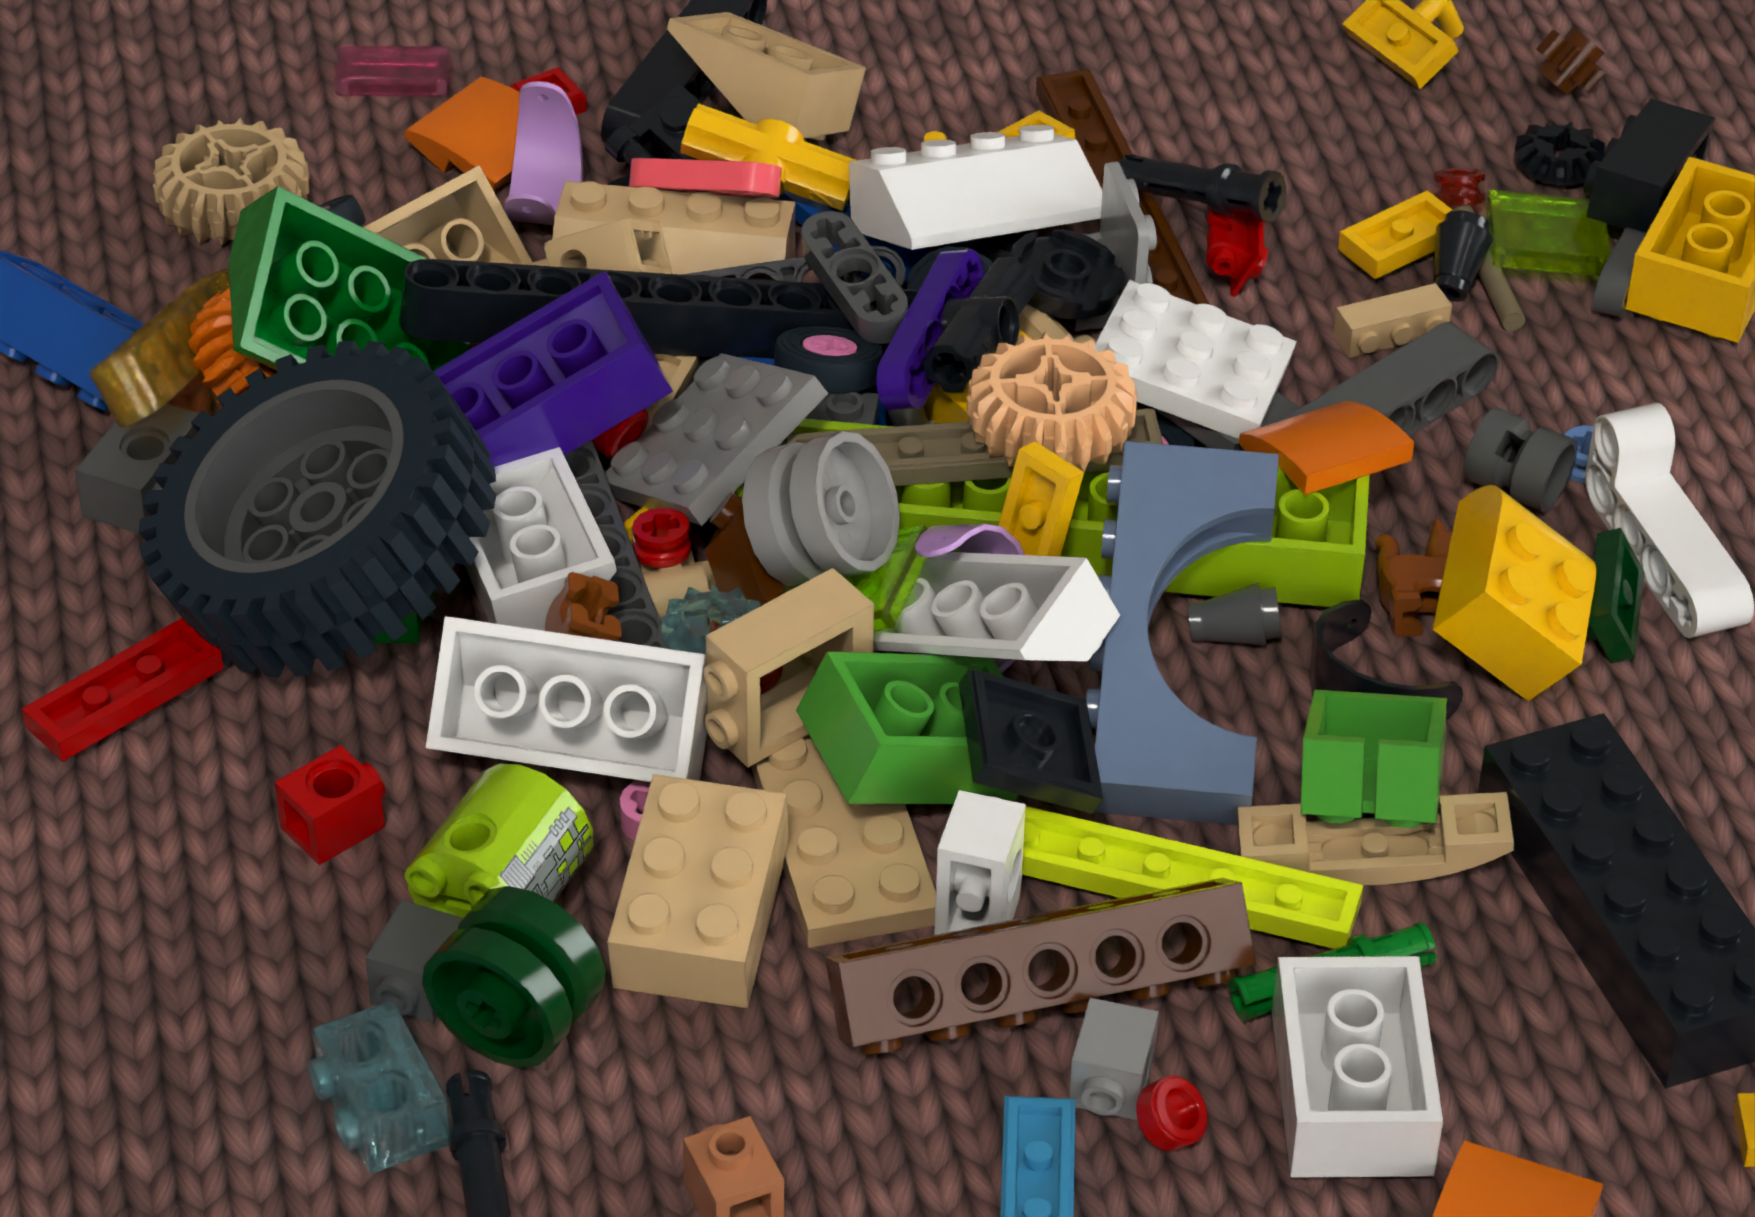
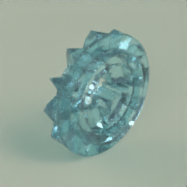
(686, 619)

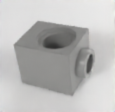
(1113, 1058)

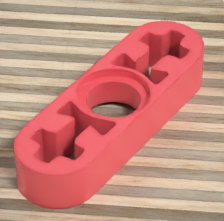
(711, 176)

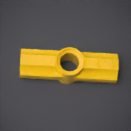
(805, 167)

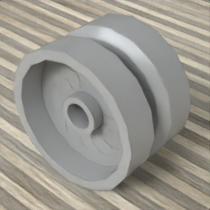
(821, 508)

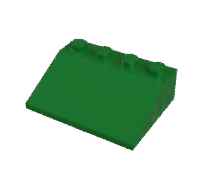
(316, 281)

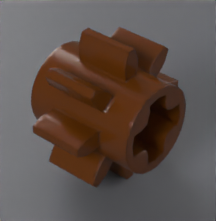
(1570, 61)

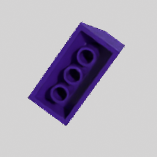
(557, 375)

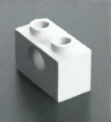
(979, 863)

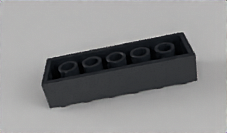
(1631, 895)

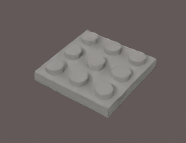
(712, 435)

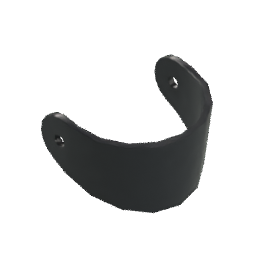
(1332, 674)

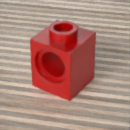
(330, 804)

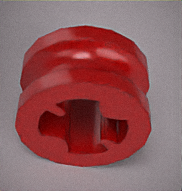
(661, 537)

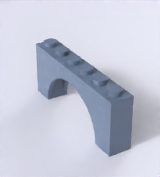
(1148, 745)

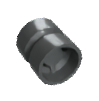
(1514, 457)

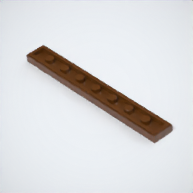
(1079, 104)

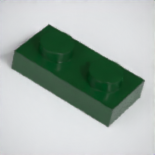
(1616, 596)

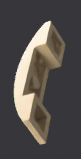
(1370, 852)

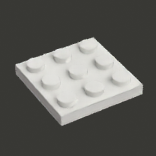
(1196, 358)

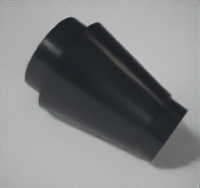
(1460, 251)

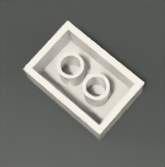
(1356, 1067)

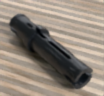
(478, 1145)

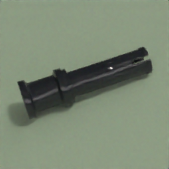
(1222, 188)

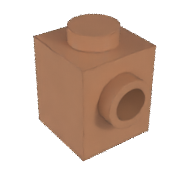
(732, 1172)

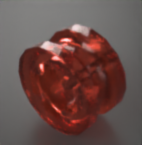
(1460, 186)

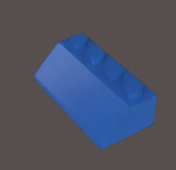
(57, 324)

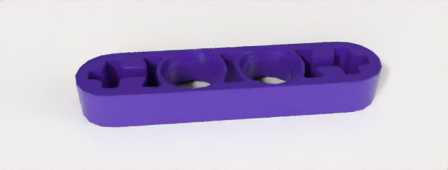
(901, 369)

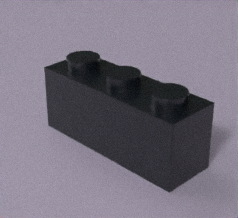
(1645, 163)

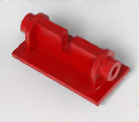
(1235, 247)

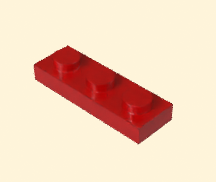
(121, 689)

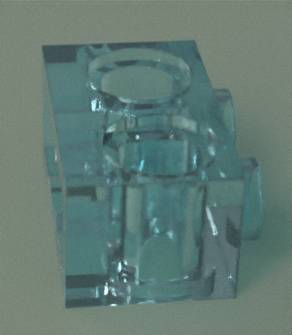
(379, 1087)

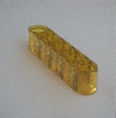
(156, 357)

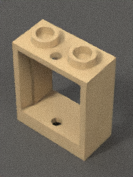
(814, 616)

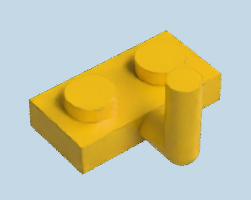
(1406, 36)

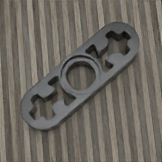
(854, 255)

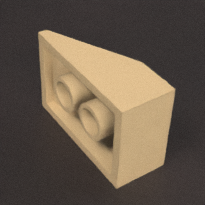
(772, 73)

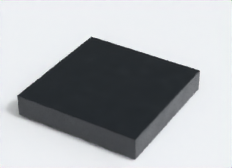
(1030, 741)

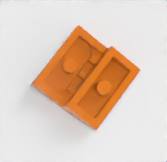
(472, 131)
(1332, 445)
(1504, 1185)

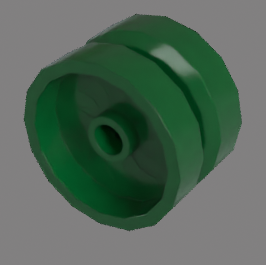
(514, 977)

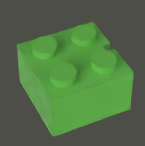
(1373, 757)

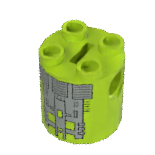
(504, 832)

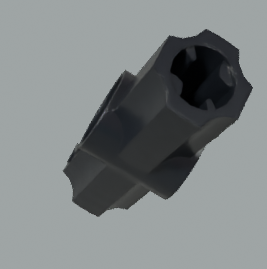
(979, 323)

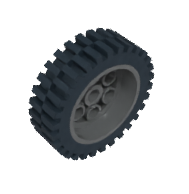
(318, 508)

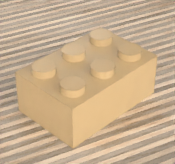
(699, 891)

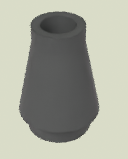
(1237, 617)

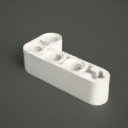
(1678, 551)

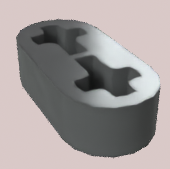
(1615, 277)

